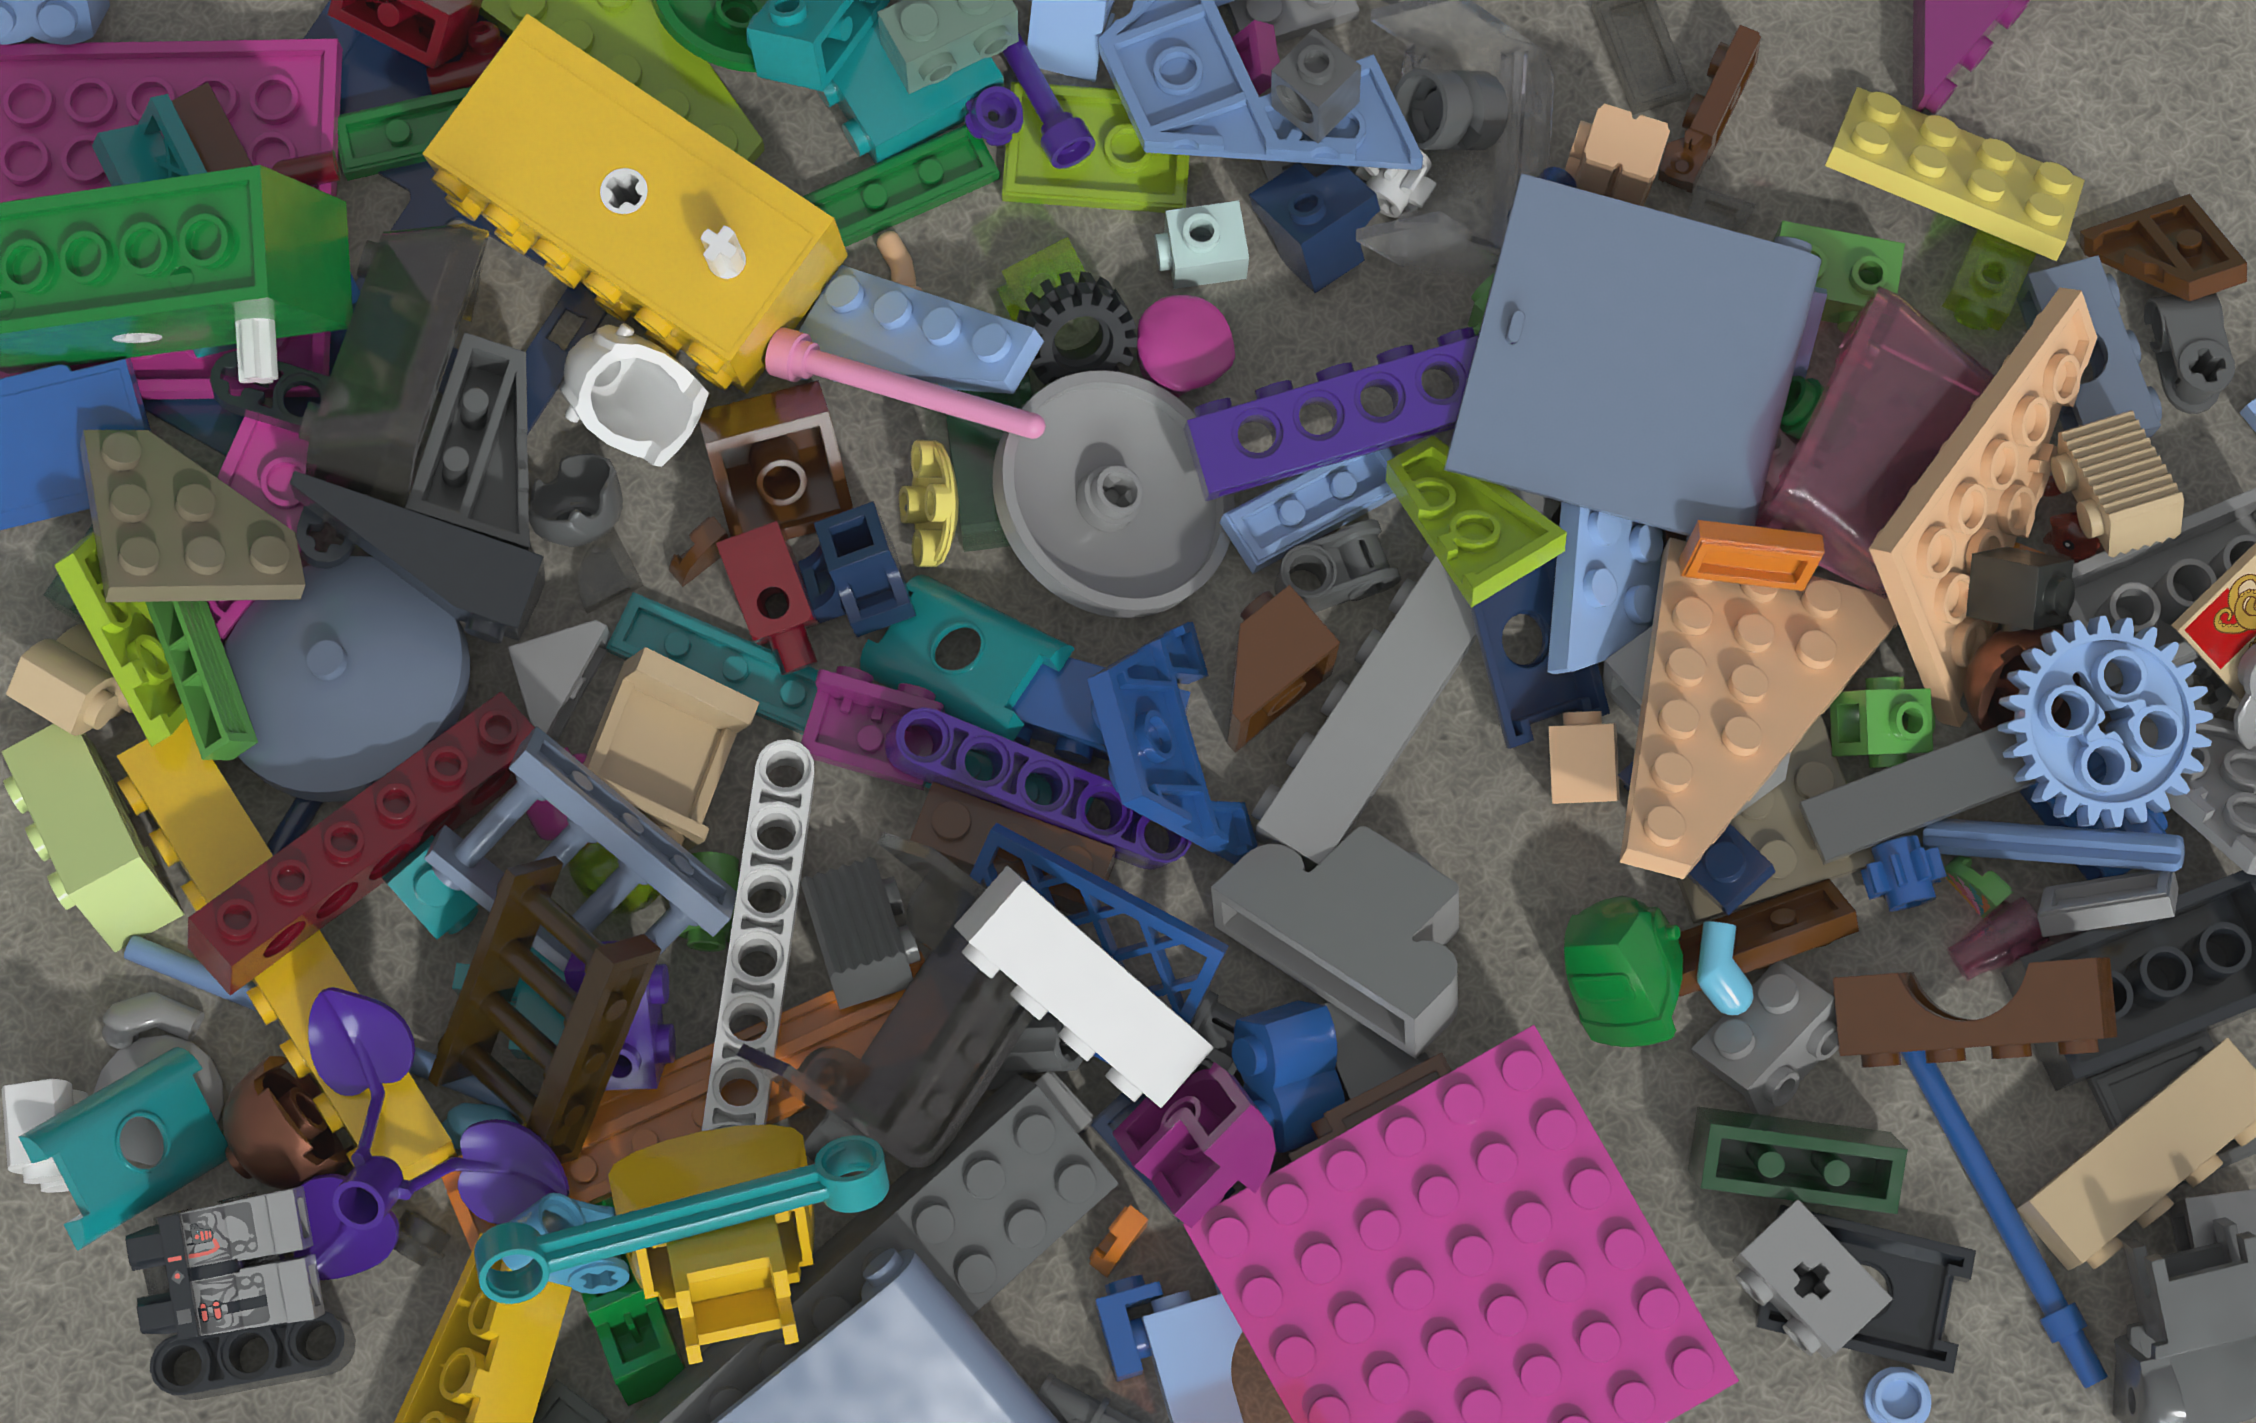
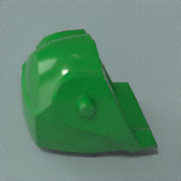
(1624, 971)

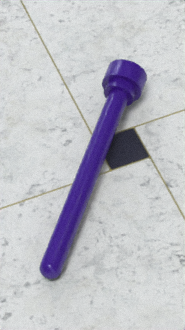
(1064, 137)

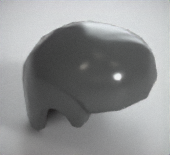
(579, 479)

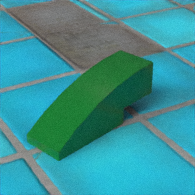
(634, 1337)

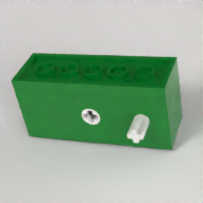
(172, 270)

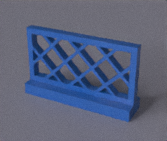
(1118, 902)

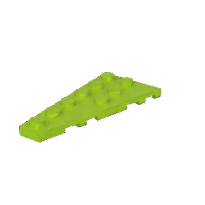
(638, 48)

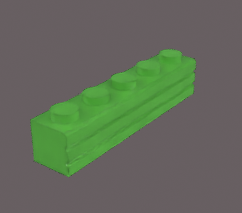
(203, 678)

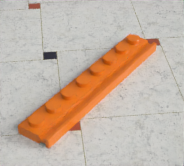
(676, 1108)

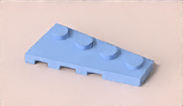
(919, 334)

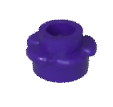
(1007, 108)

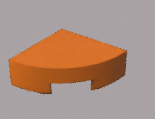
(1121, 1237)

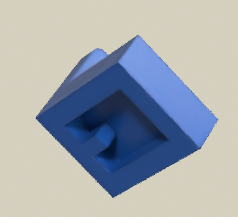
(1125, 1337)

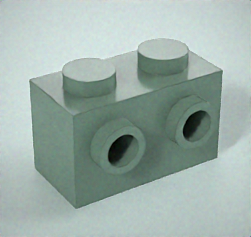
(943, 36)

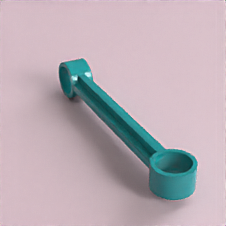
(682, 1218)

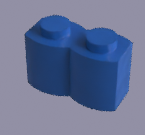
(1289, 1068)

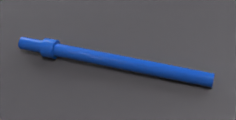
(2061, 1320)

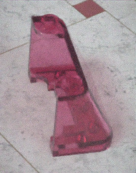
(1873, 432)

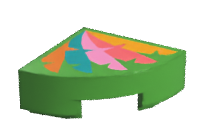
(1981, 892)

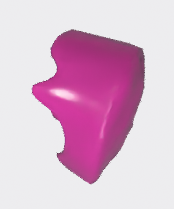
(1183, 344)

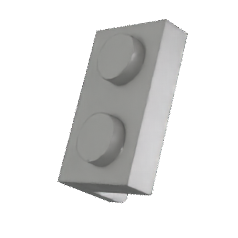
(1774, 1040)

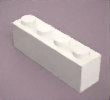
(1082, 987)

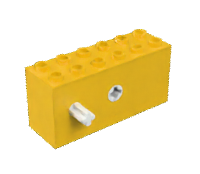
(634, 205)

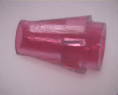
(1998, 939)

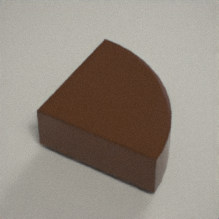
(700, 555)

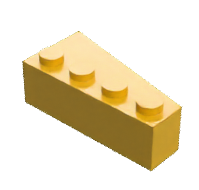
(486, 1356)

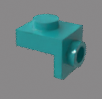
(427, 897)

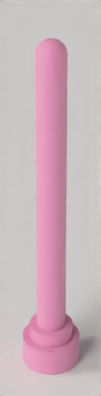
(794, 356)

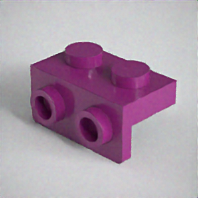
(852, 723)

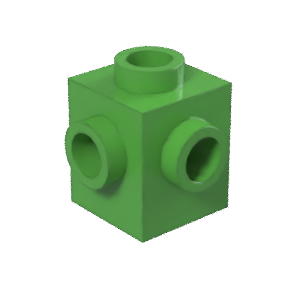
(1882, 722)

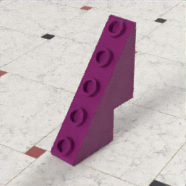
(1953, 36)

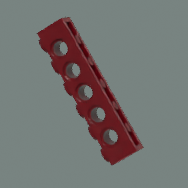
(357, 846)

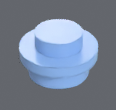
(1897, 1397)

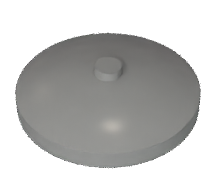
(1109, 497)

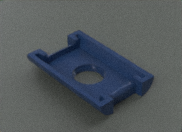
(1528, 691)

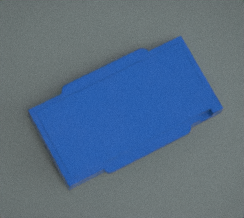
(43, 430)

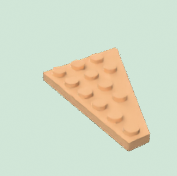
(1980, 498)
(1729, 695)

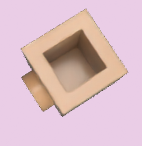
(1583, 759)

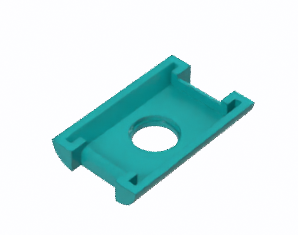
(987, 686)
(89, 1154)

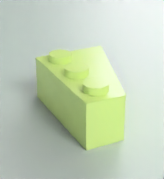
(87, 836)

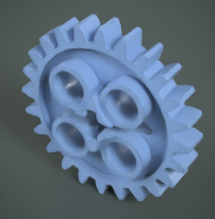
(2149, 689)

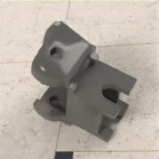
(2194, 1335)

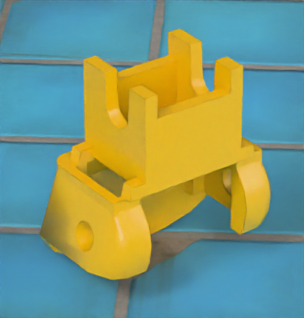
(730, 1277)

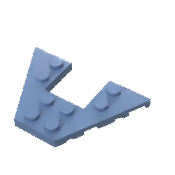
(1197, 99)

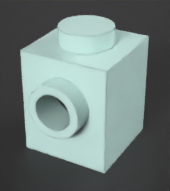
(1203, 245)

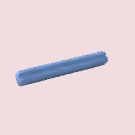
(2056, 844)

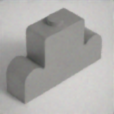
(1354, 930)

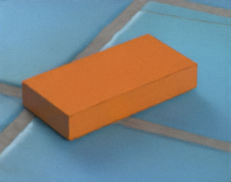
(1751, 555)

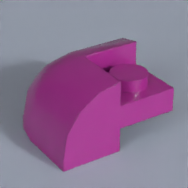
(1199, 1143)

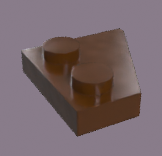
(2169, 248)

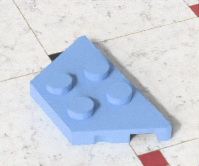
(1601, 587)

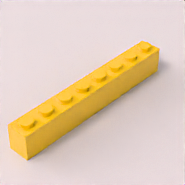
(217, 847)

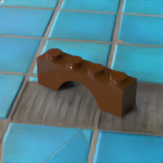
(2055, 1003)

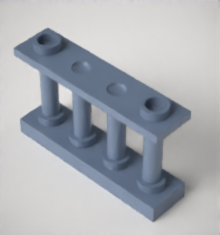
(594, 816)

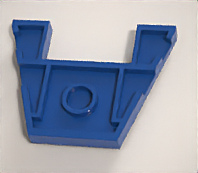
(1153, 747)

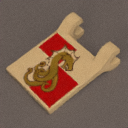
(2223, 621)

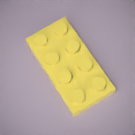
(1956, 173)

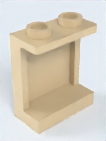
(668, 741)

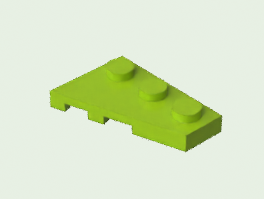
(1472, 525)
(126, 642)

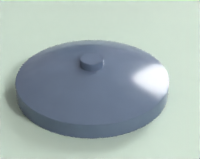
(346, 679)

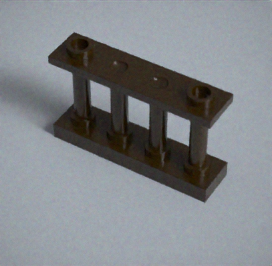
(594, 1017)

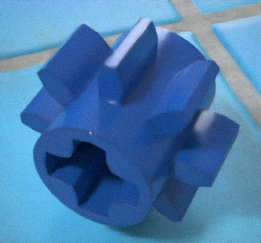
(1903, 873)

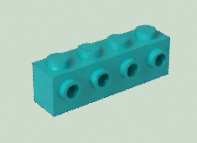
(808, 39)

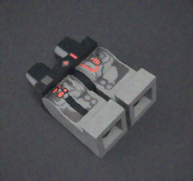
(208, 1272)

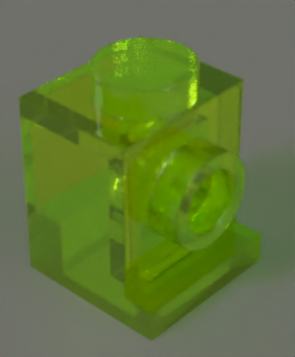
(1051, 260)
(1975, 300)

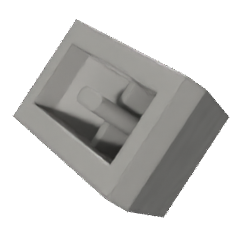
(557, 671)

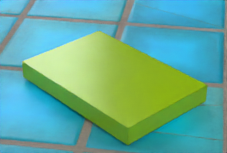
(1114, 173)

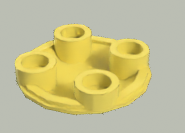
(930, 503)

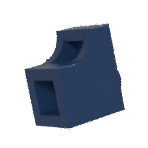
(1316, 220)
(856, 572)

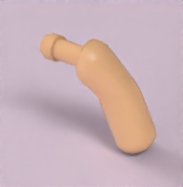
(897, 259)

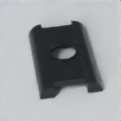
(1917, 1279)

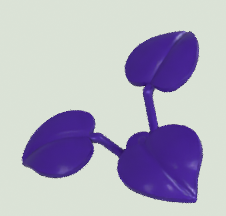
(503, 1164)

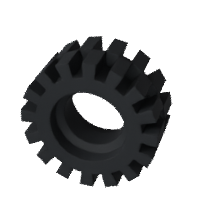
(1074, 301)

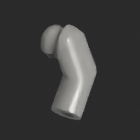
(146, 1011)

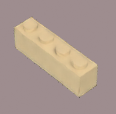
(2145, 1158)

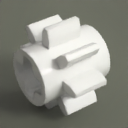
(1399, 187)

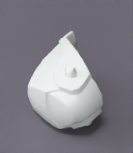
(632, 393)

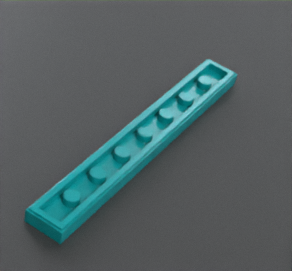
(751, 672)

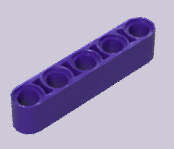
(1006, 787)

